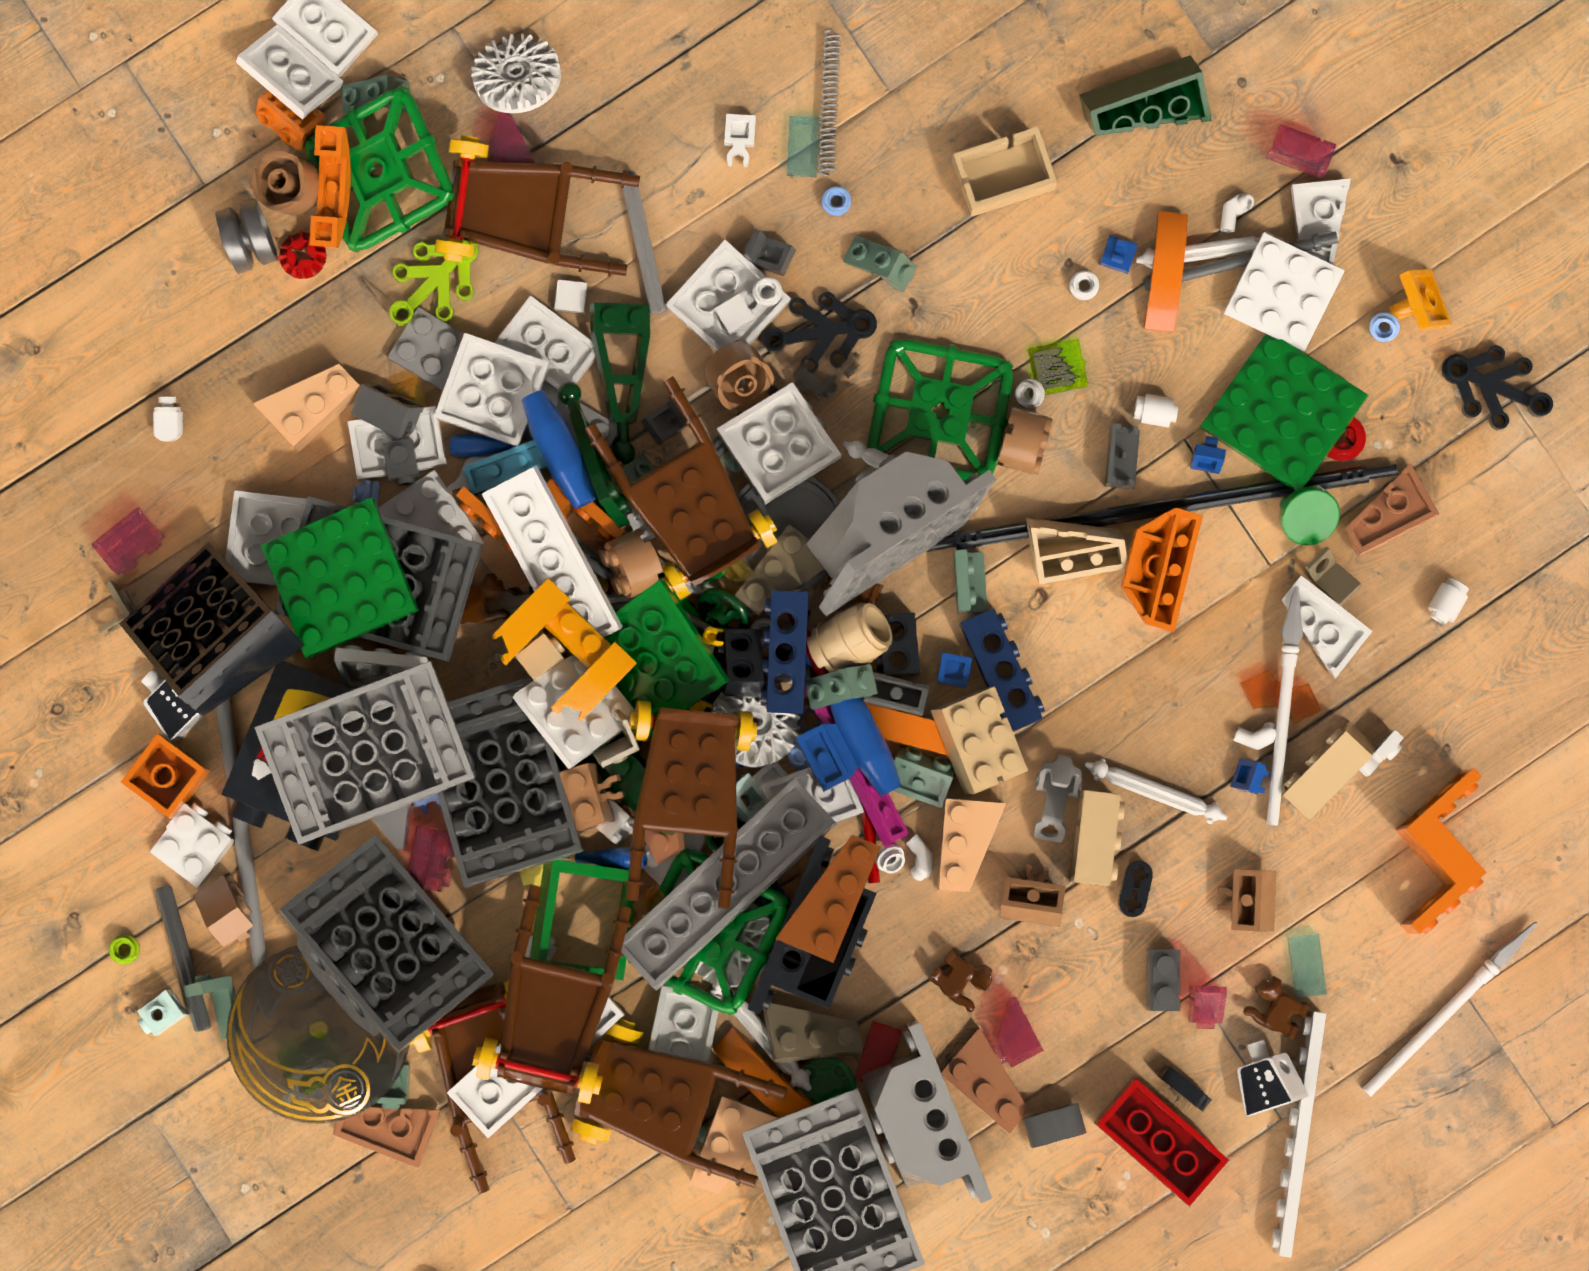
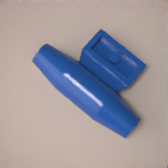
(558, 449)
(850, 744)

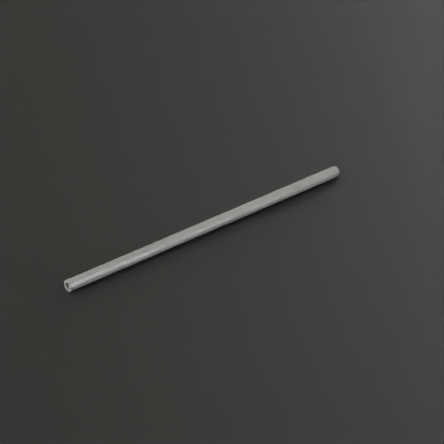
(242, 839)

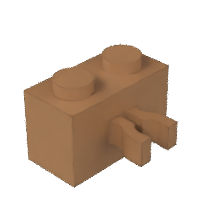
(588, 796)
(1033, 900)
(1252, 900)
(225, 911)

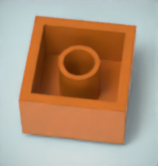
(165, 775)

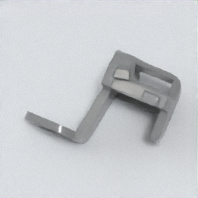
(1059, 781)

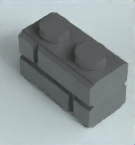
(898, 695)
(1162, 980)

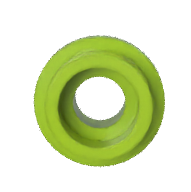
(115, 953)

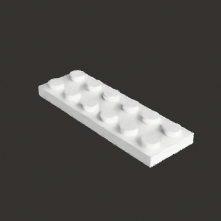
(548, 546)
(496, 1100)

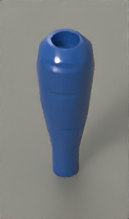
(475, 445)
(609, 857)

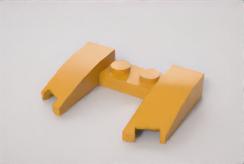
(550, 609)

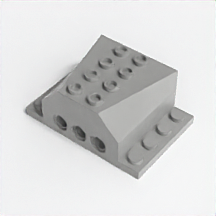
(891, 521)
(365, 753)
(922, 1120)
(833, 1189)

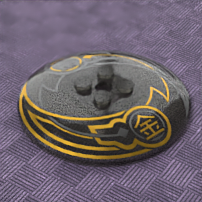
(287, 1066)

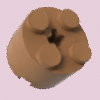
(286, 183)
(738, 376)
(1025, 441)
(631, 563)

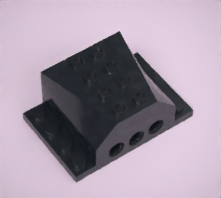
(209, 632)
(802, 971)

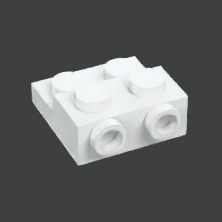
(193, 844)

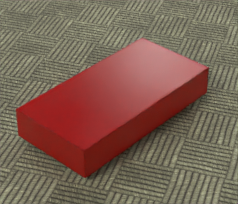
(878, 1048)

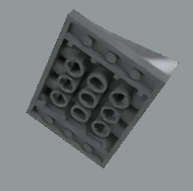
(439, 577)
(516, 804)
(383, 946)

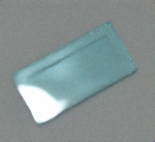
(802, 146)
(1307, 965)

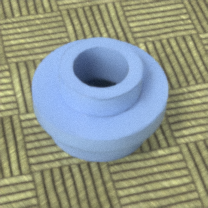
(840, 192)
(1384, 335)

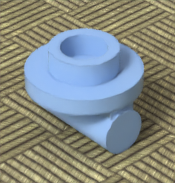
(366, 490)
(797, 758)

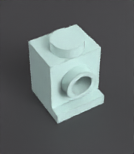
(748, 788)
(172, 1013)

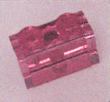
(1301, 151)
(129, 541)
(431, 859)

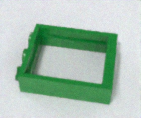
(547, 898)

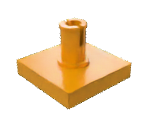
(1422, 301)

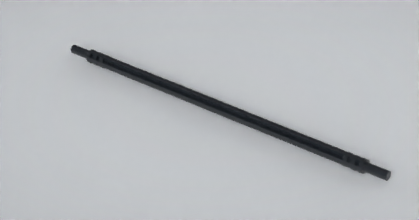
(1155, 508)

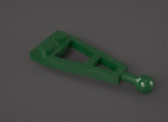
(621, 320)
(606, 490)

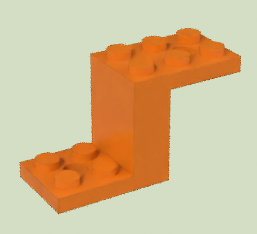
(590, 513)
(1442, 852)

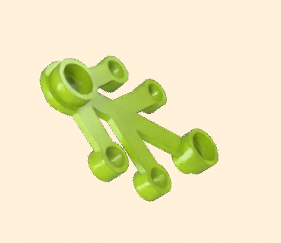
(438, 277)

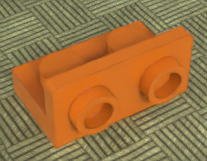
(285, 122)

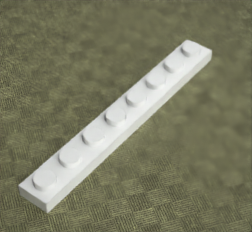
(1296, 1146)

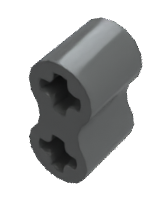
(1054, 1125)

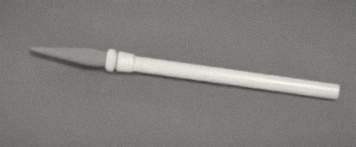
(1291, 635)
(1482, 976)

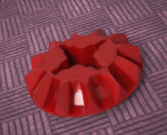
(305, 268)
(1356, 436)

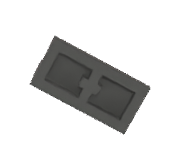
(386, 409)
(1122, 456)

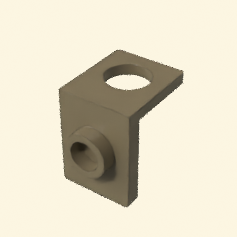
(1332, 577)
(123, 601)
(620, 749)

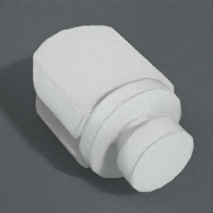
(167, 420)

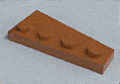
(828, 908)

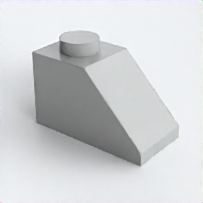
(396, 826)

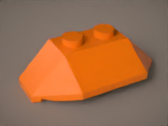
(1160, 566)

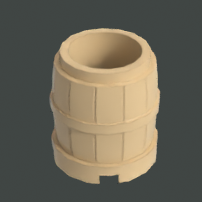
(850, 638)

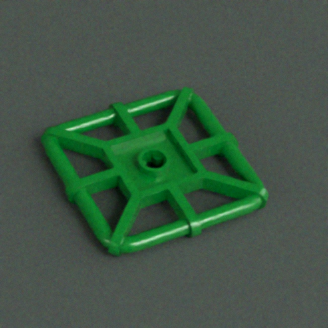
(395, 174)
(955, 397)
(721, 947)

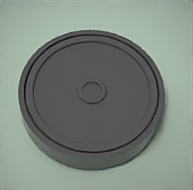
(802, 507)

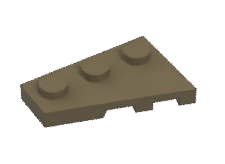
(782, 569)
(809, 1035)

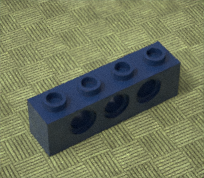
(994, 624)
(792, 699)

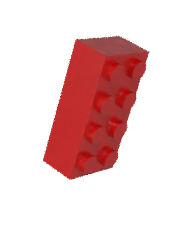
(1161, 1141)

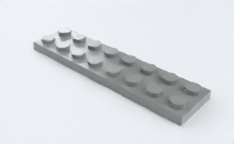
(430, 349)
(690, 913)

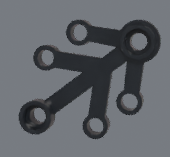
(825, 330)
(1491, 385)

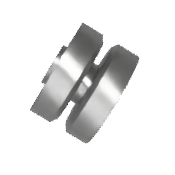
(246, 236)

